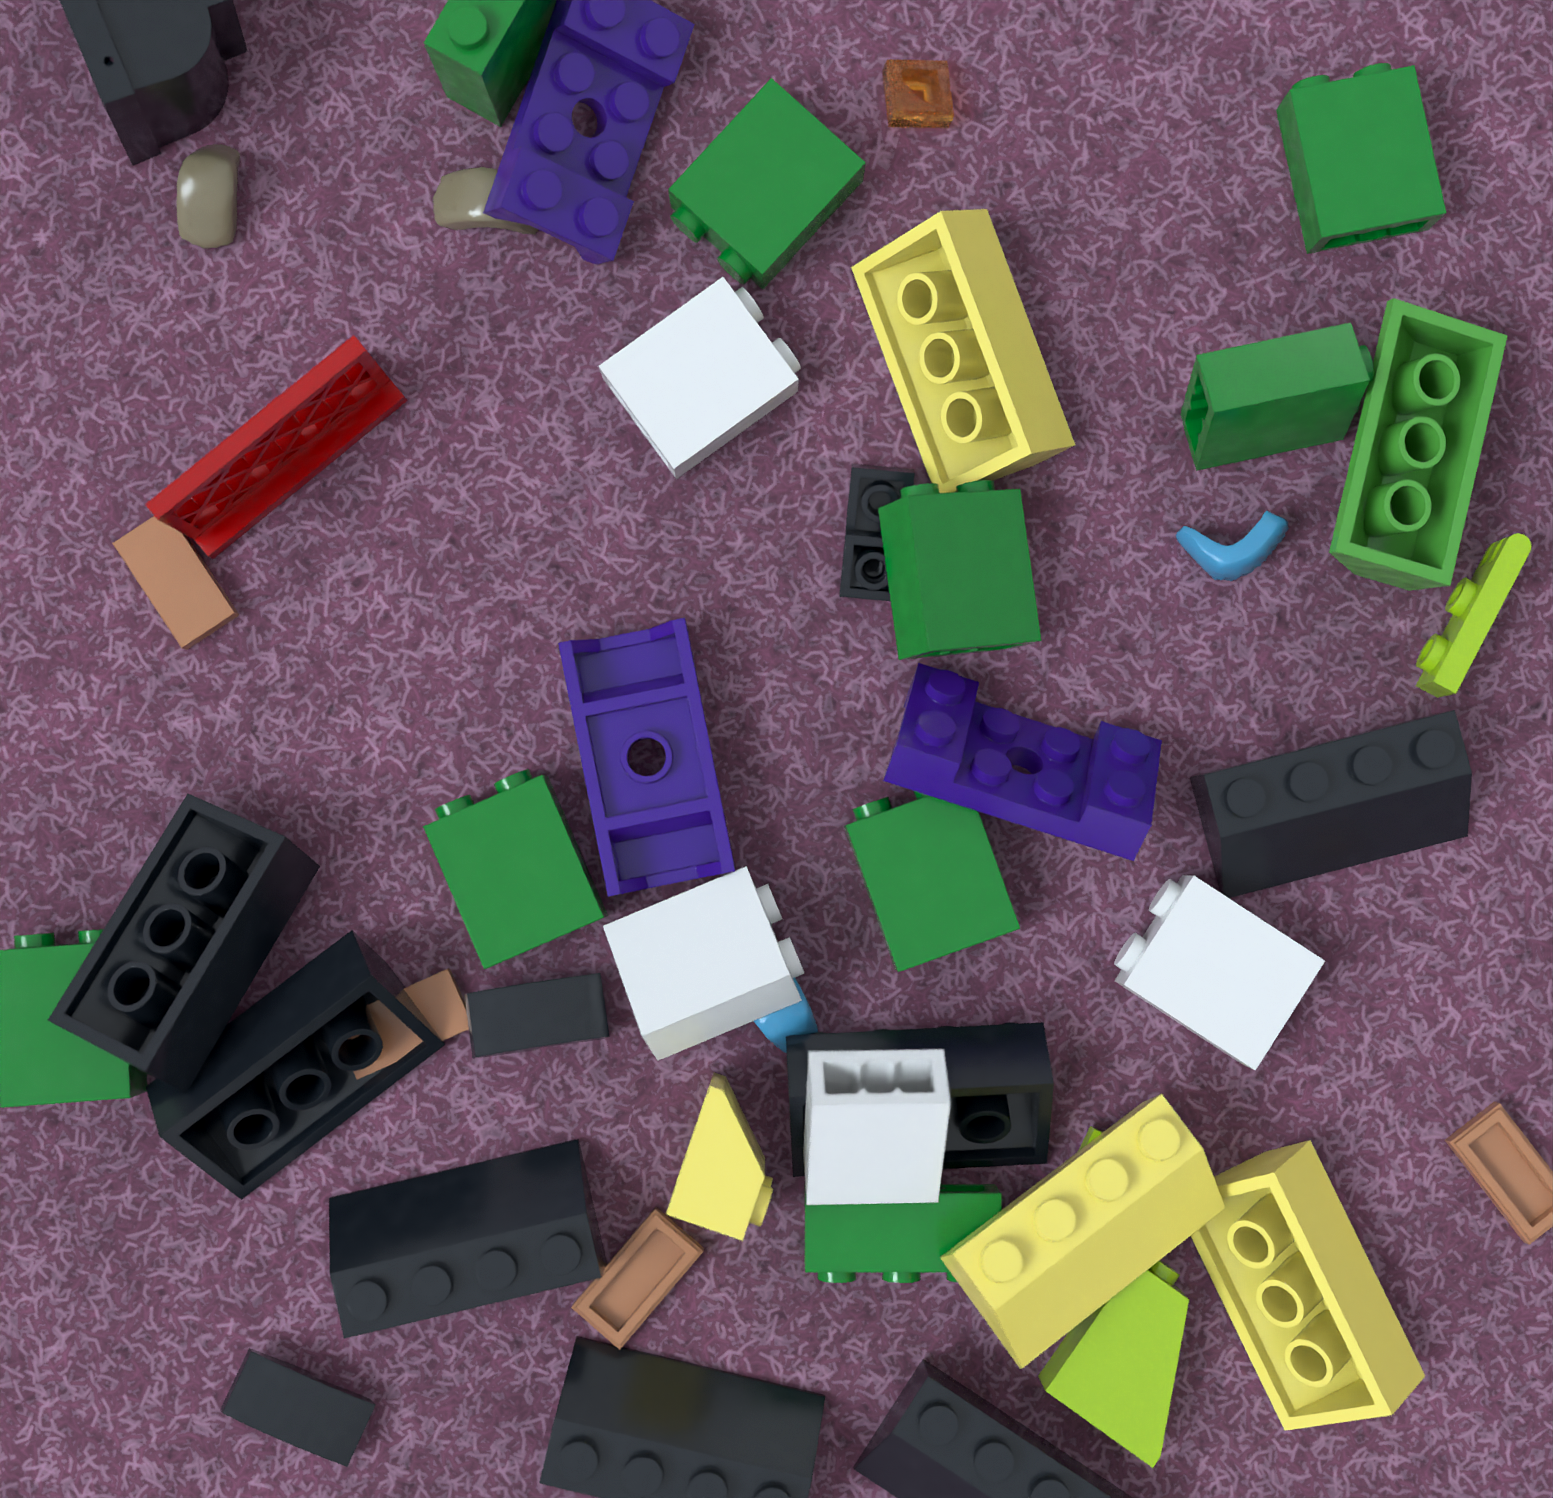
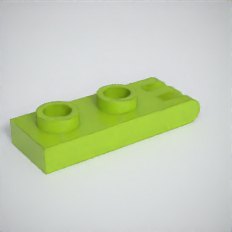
(1473, 611)

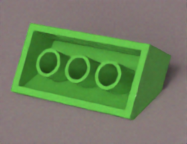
(1417, 448)

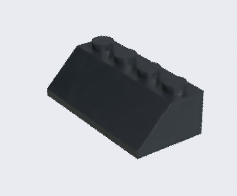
(1335, 804)
(186, 942)
(287, 1068)
(995, 1084)
(463, 1238)
(677, 1430)
(958, 1445)

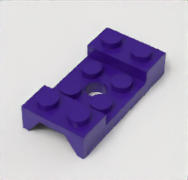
(616, 63)
(1077, 786)
(659, 824)

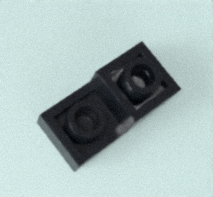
(863, 552)
(536, 1015)
(297, 1407)

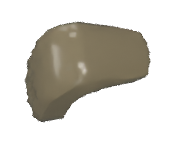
(208, 196)
(462, 200)

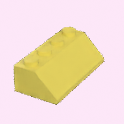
(962, 351)
(1087, 1229)
(1305, 1293)

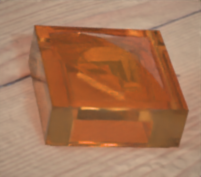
(917, 93)

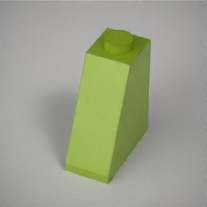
(1124, 1362)

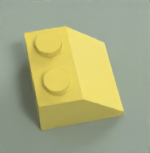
(723, 1169)

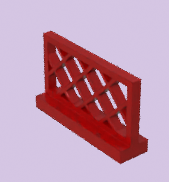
(279, 449)

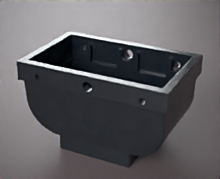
(157, 64)

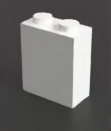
(702, 376)
(704, 962)
(1217, 969)
(875, 1126)

